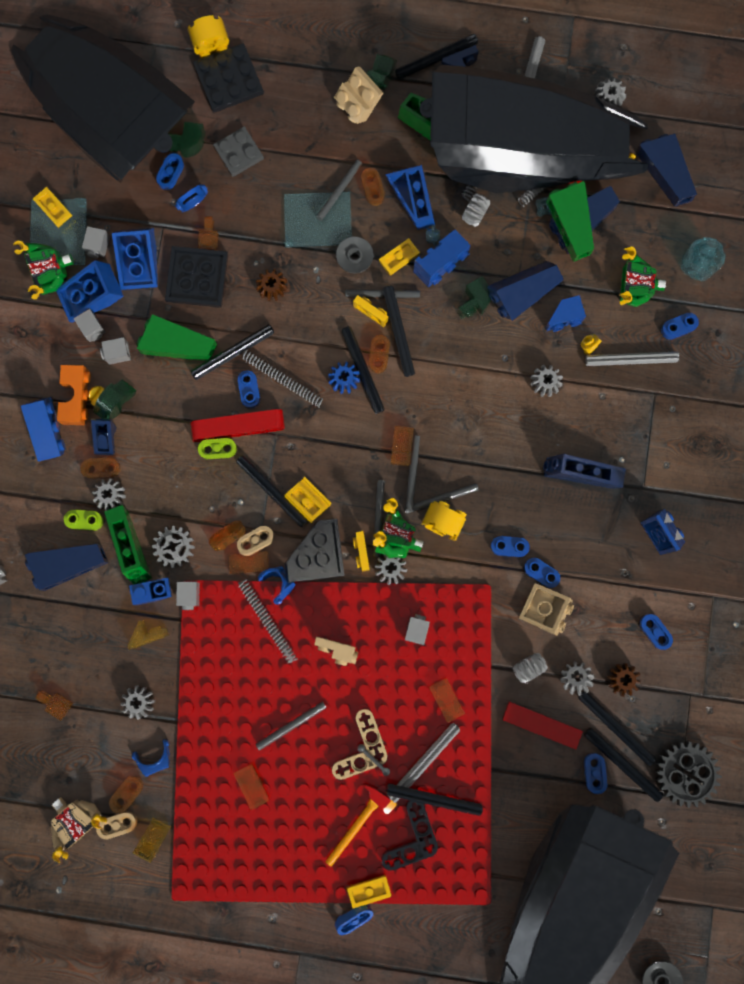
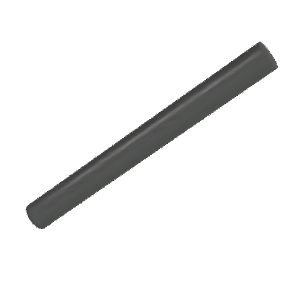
(338, 191)
(379, 293)
(412, 473)
(444, 497)
(379, 511)
(291, 725)

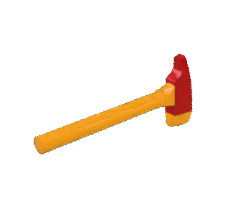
(377, 799)

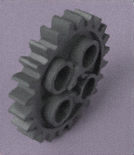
(679, 789)

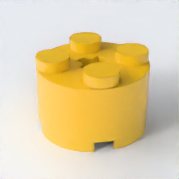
(208, 36)
(444, 520)

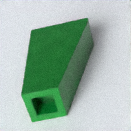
(572, 219)
(174, 341)
(127, 545)

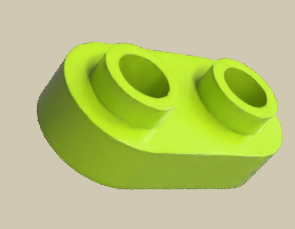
(217, 448)
(83, 520)

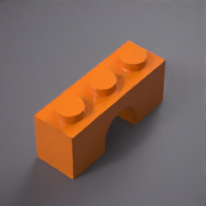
(74, 411)

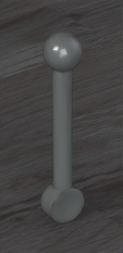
(385, 771)

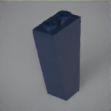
(668, 168)
(600, 207)
(524, 289)
(584, 471)
(61, 565)

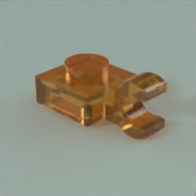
(208, 238)
(56, 706)

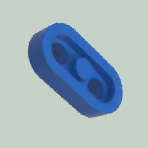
(169, 172)
(680, 325)
(249, 388)
(510, 546)
(542, 573)
(655, 631)
(595, 772)
(353, 919)

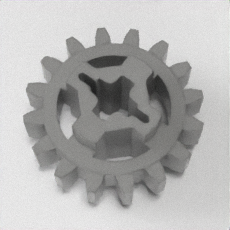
(170, 538)

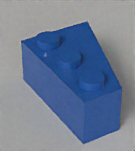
(413, 194)
(441, 258)
(43, 428)

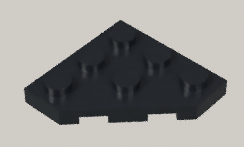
(317, 554)

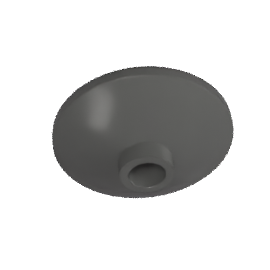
(354, 246)
(662, 969)

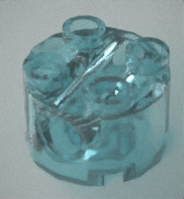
(703, 259)

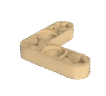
(369, 764)

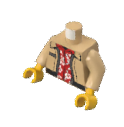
(72, 824)

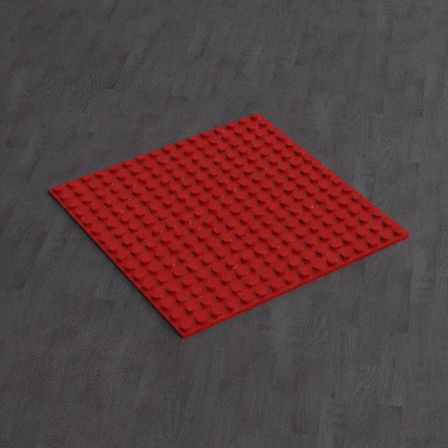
(243, 689)

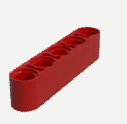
(237, 425)

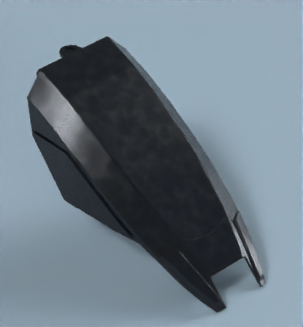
(101, 94)
(524, 131)
(586, 897)

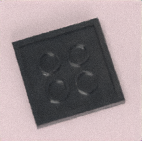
(228, 78)
(196, 276)

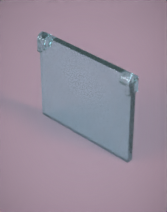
(303, 227)
(68, 236)

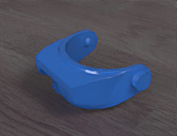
(200, 190)
(286, 587)
(163, 763)

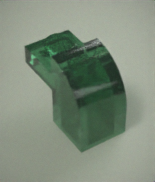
(382, 70)
(190, 141)
(479, 298)
(112, 399)

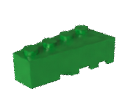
(411, 115)

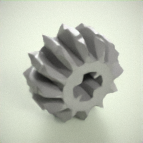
(611, 92)
(476, 210)
(551, 386)
(103, 499)
(395, 573)
(530, 667)
(569, 678)
(133, 708)

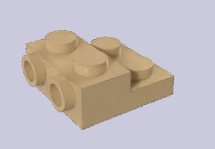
(358, 96)
(547, 609)
(342, 652)

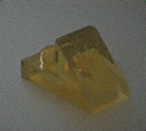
(141, 637)
(152, 840)

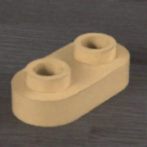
(254, 540)
(117, 825)

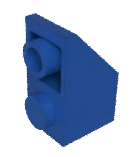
(569, 312)
(150, 591)

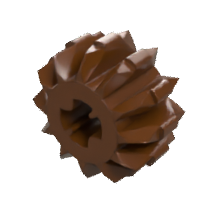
(264, 287)
(624, 687)

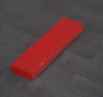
(542, 725)

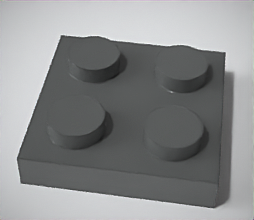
(238, 151)

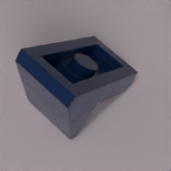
(463, 58)
(103, 436)

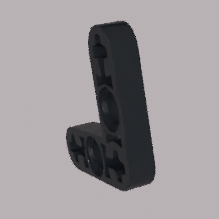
(417, 845)

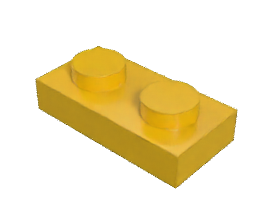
(52, 207)
(399, 257)
(376, 314)
(362, 559)
(369, 891)

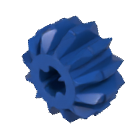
(336, 376)

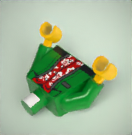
(45, 266)
(638, 280)
(396, 534)

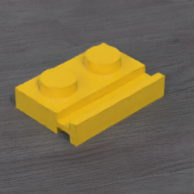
(307, 499)

